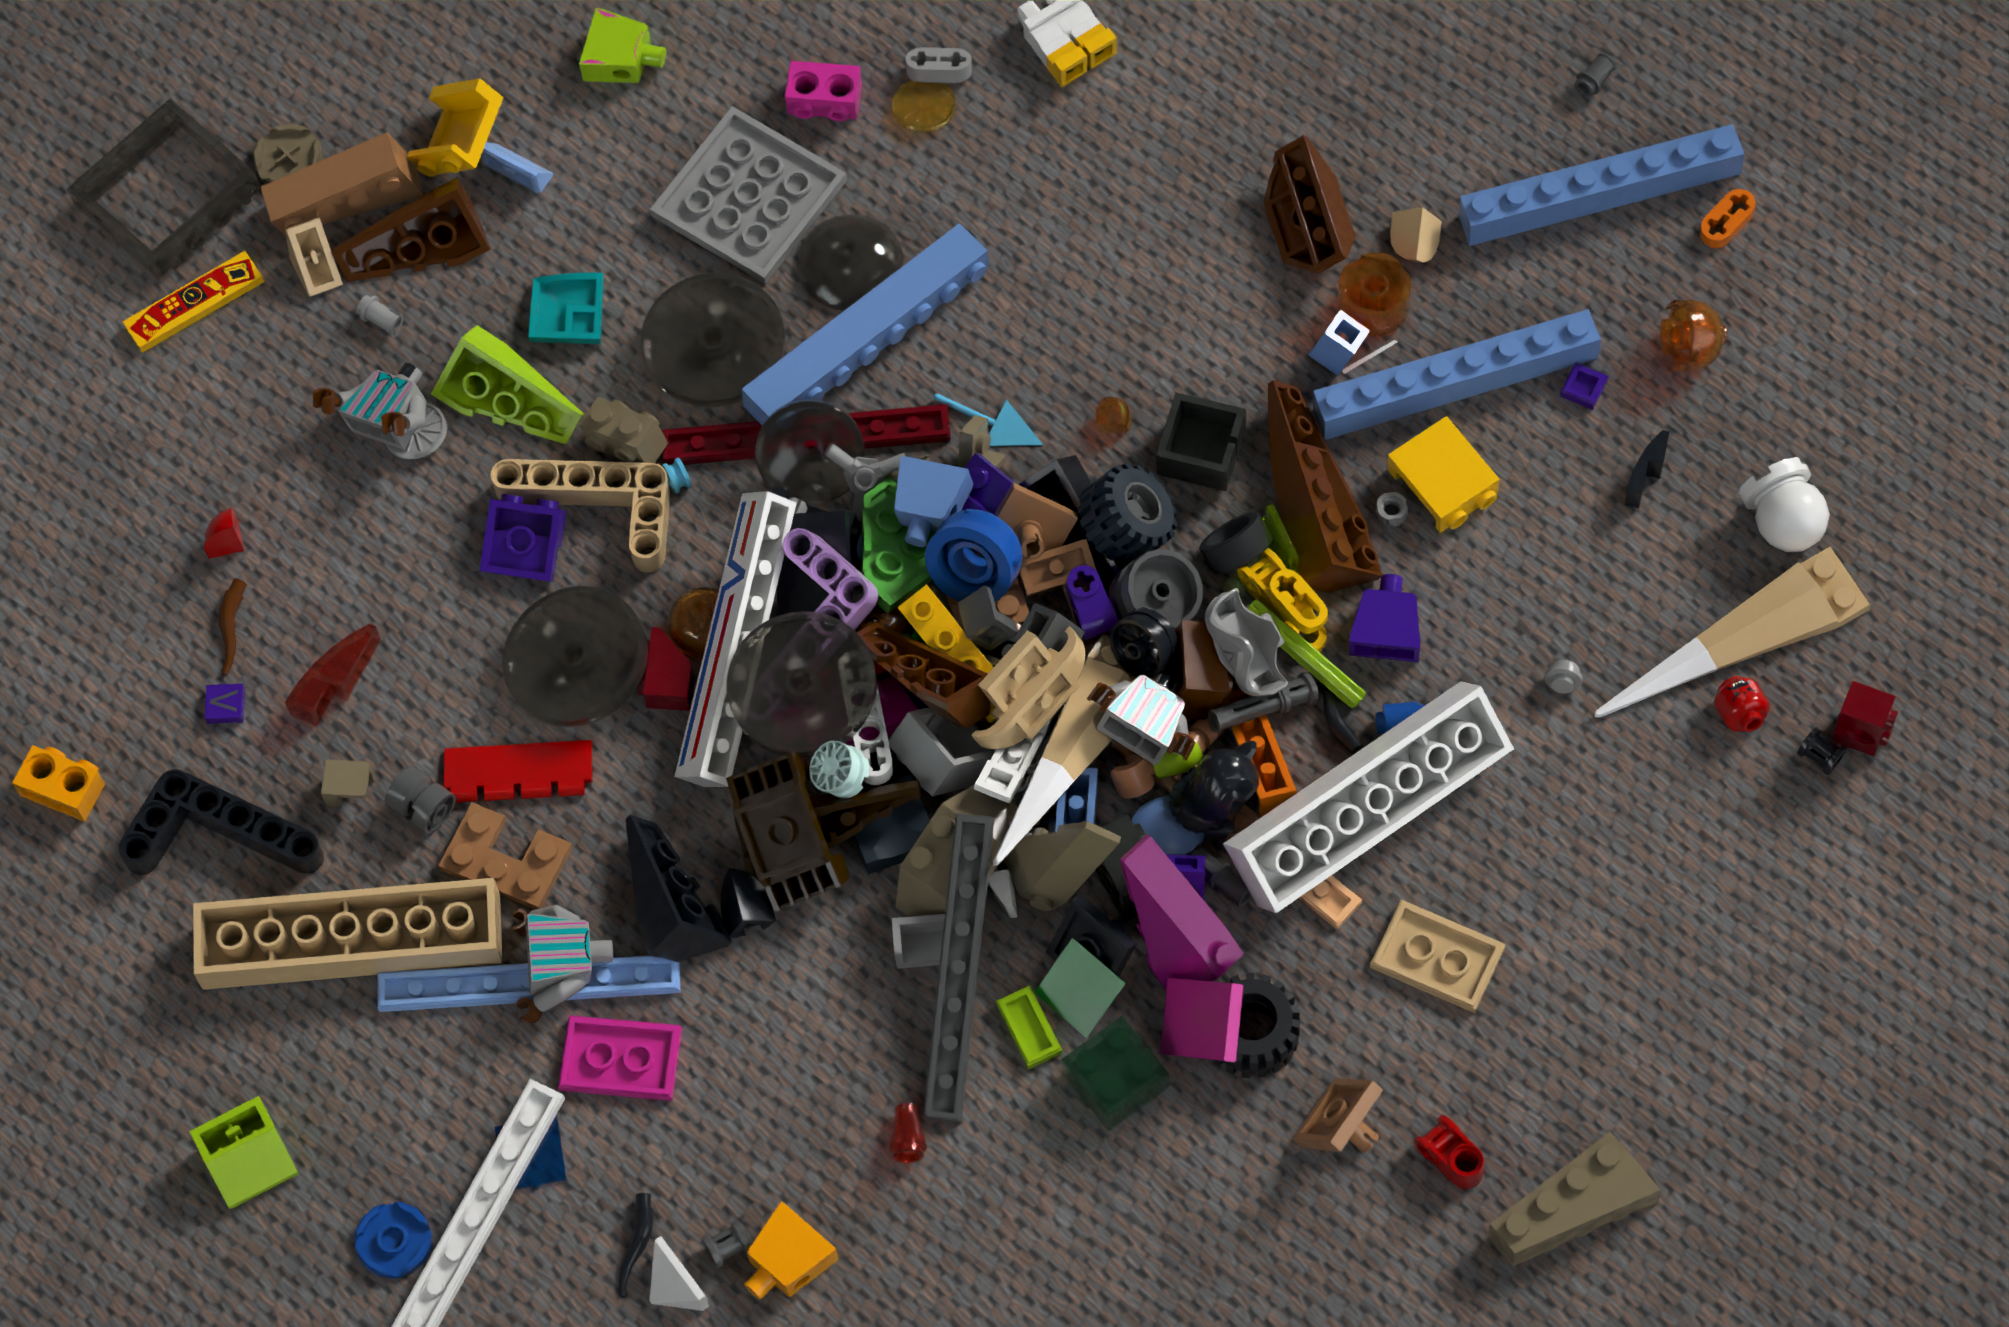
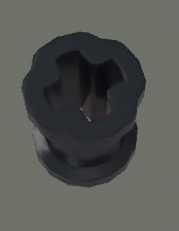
(1822, 751)

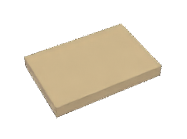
(1437, 956)

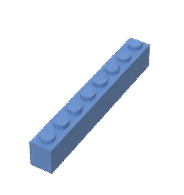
(1601, 185)
(869, 324)
(1456, 374)

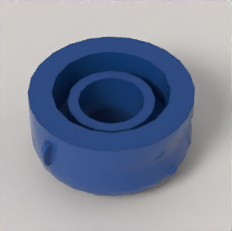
(961, 571)

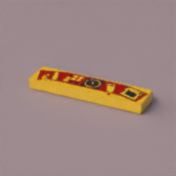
(193, 301)

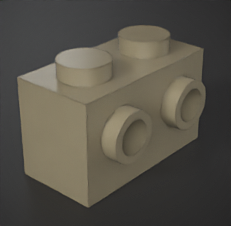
(623, 432)

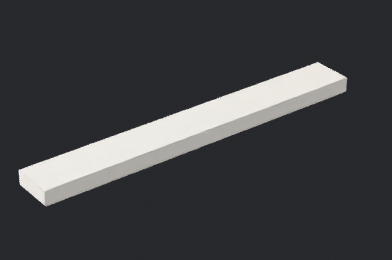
(481, 1207)

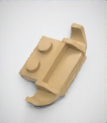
(1029, 688)

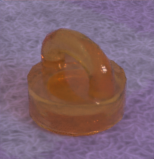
(1113, 415)

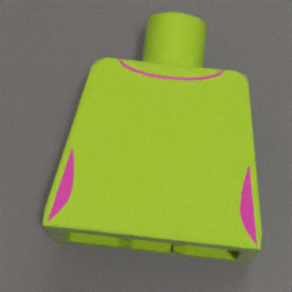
(618, 49)

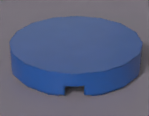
(396, 1251)

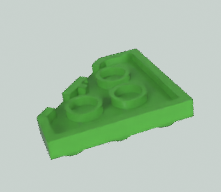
(887, 558)

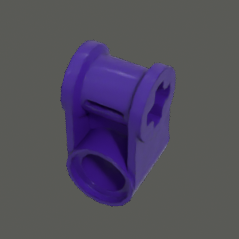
(1092, 608)

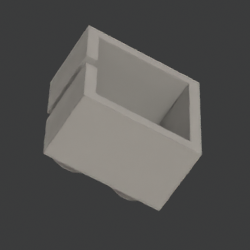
(939, 752)

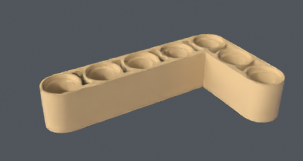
(598, 493)

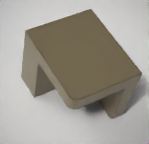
(345, 780)

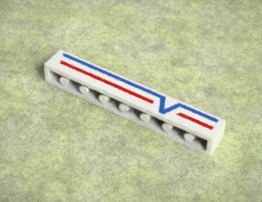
(740, 607)

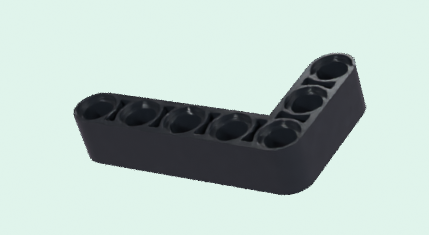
(219, 819)

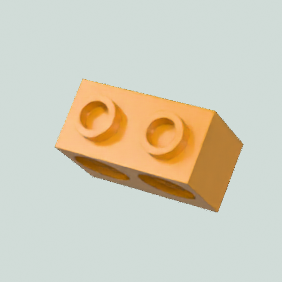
(55, 788)

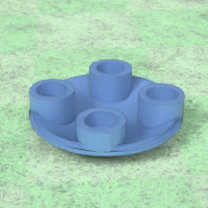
(1160, 824)

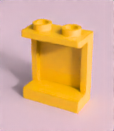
(461, 129)
(1445, 474)

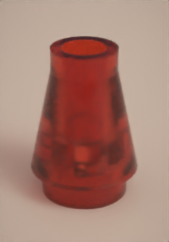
(907, 1136)

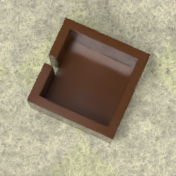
(1200, 670)

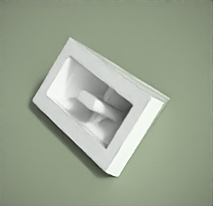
(672, 1283)

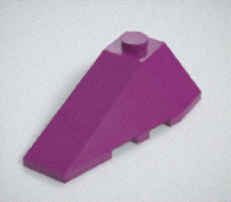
(1176, 923)

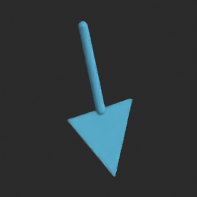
(1006, 430)

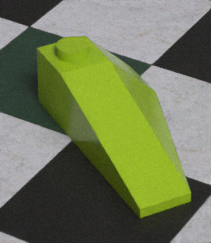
(498, 383)

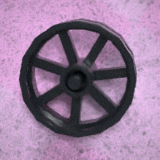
(1138, 647)

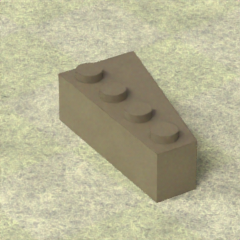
(1582, 1196)

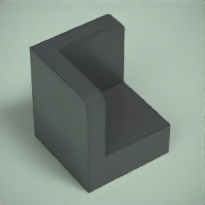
(983, 622)

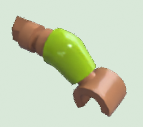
(1138, 776)

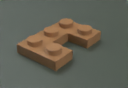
(1052, 571)
(523, 881)

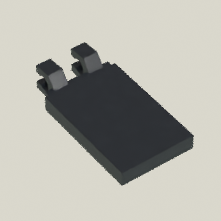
(795, 588)

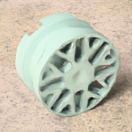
(839, 770)

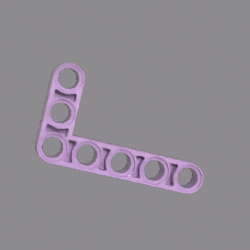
(840, 585)

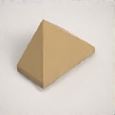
(312, 257)

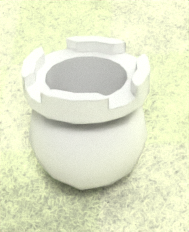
(1788, 510)

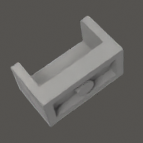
(918, 940)

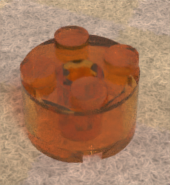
(1375, 293)

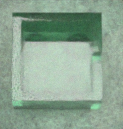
(1115, 1073)

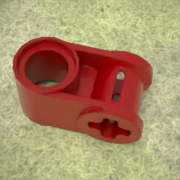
(1446, 1148)

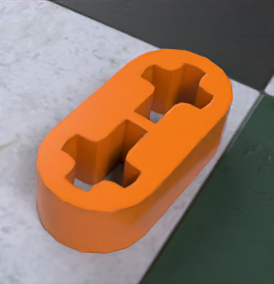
(1722, 213)

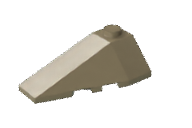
(1056, 864)

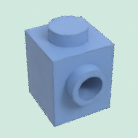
(1339, 342)

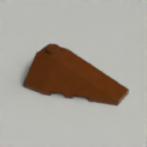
(425, 232)
(932, 676)

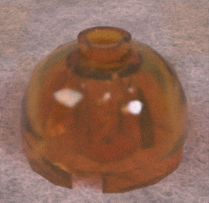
(1694, 328)
(691, 621)

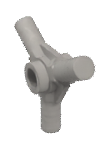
(862, 473)

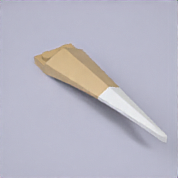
(1791, 608)
(1071, 744)

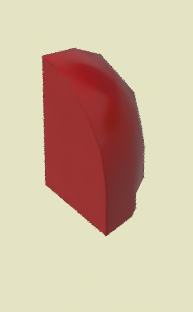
(223, 535)

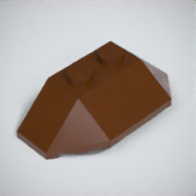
(1307, 209)

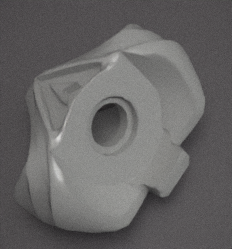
(1246, 644)

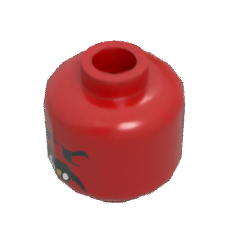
(1741, 704)

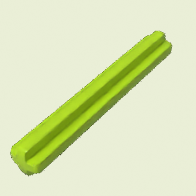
(1313, 660)

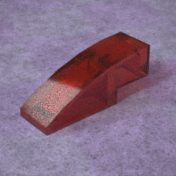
(333, 675)

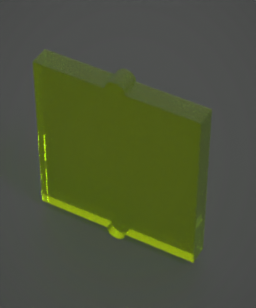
(1281, 542)

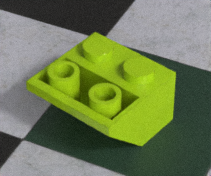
(244, 1152)

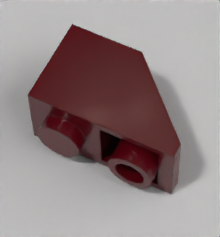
(668, 675)

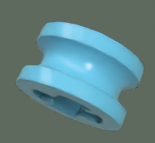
(677, 475)

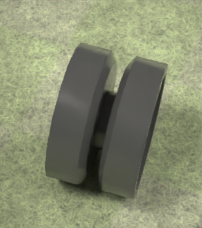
(1158, 582)

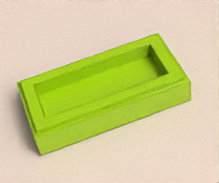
(1029, 1027)

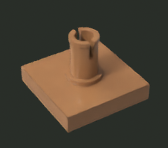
(1035, 520)
(1340, 1116)

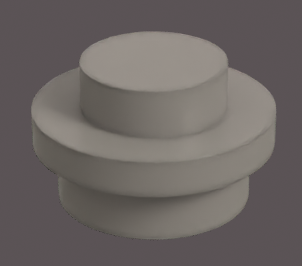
(1563, 676)

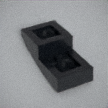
(1649, 465)

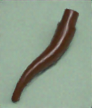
(228, 610)

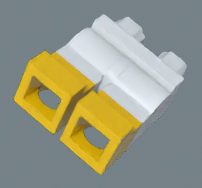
(1066, 37)

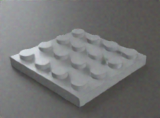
(748, 194)

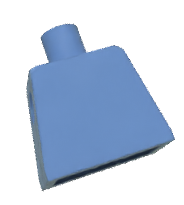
(928, 496)

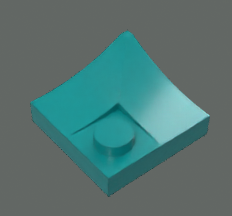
(567, 308)

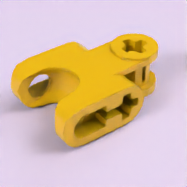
(1286, 595)

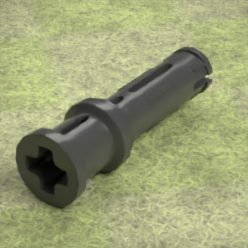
(1294, 694)

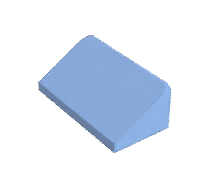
(515, 167)

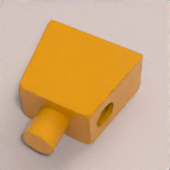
(787, 1254)

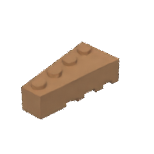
(344, 185)

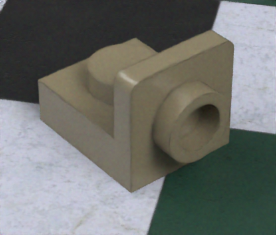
(975, 439)

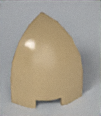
(1415, 234)

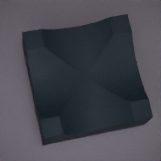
(891, 838)

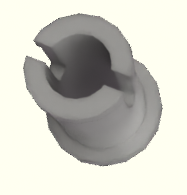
(371, 309)

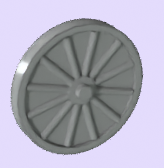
(426, 439)

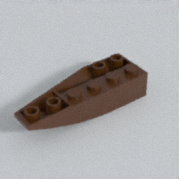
(1315, 498)

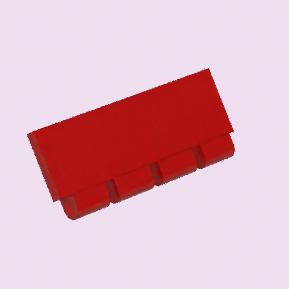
(526, 766)

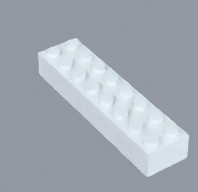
(1368, 796)

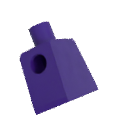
(1386, 623)

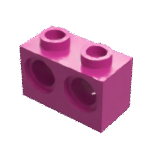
(824, 82)

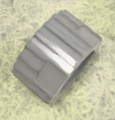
(1394, 499)

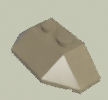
(927, 866)

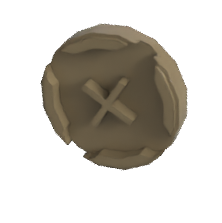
(285, 151)

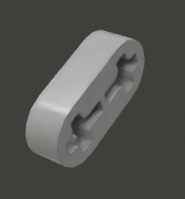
(938, 65)

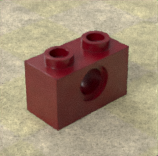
(1865, 719)

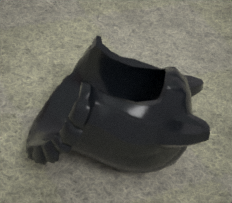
(1215, 791)

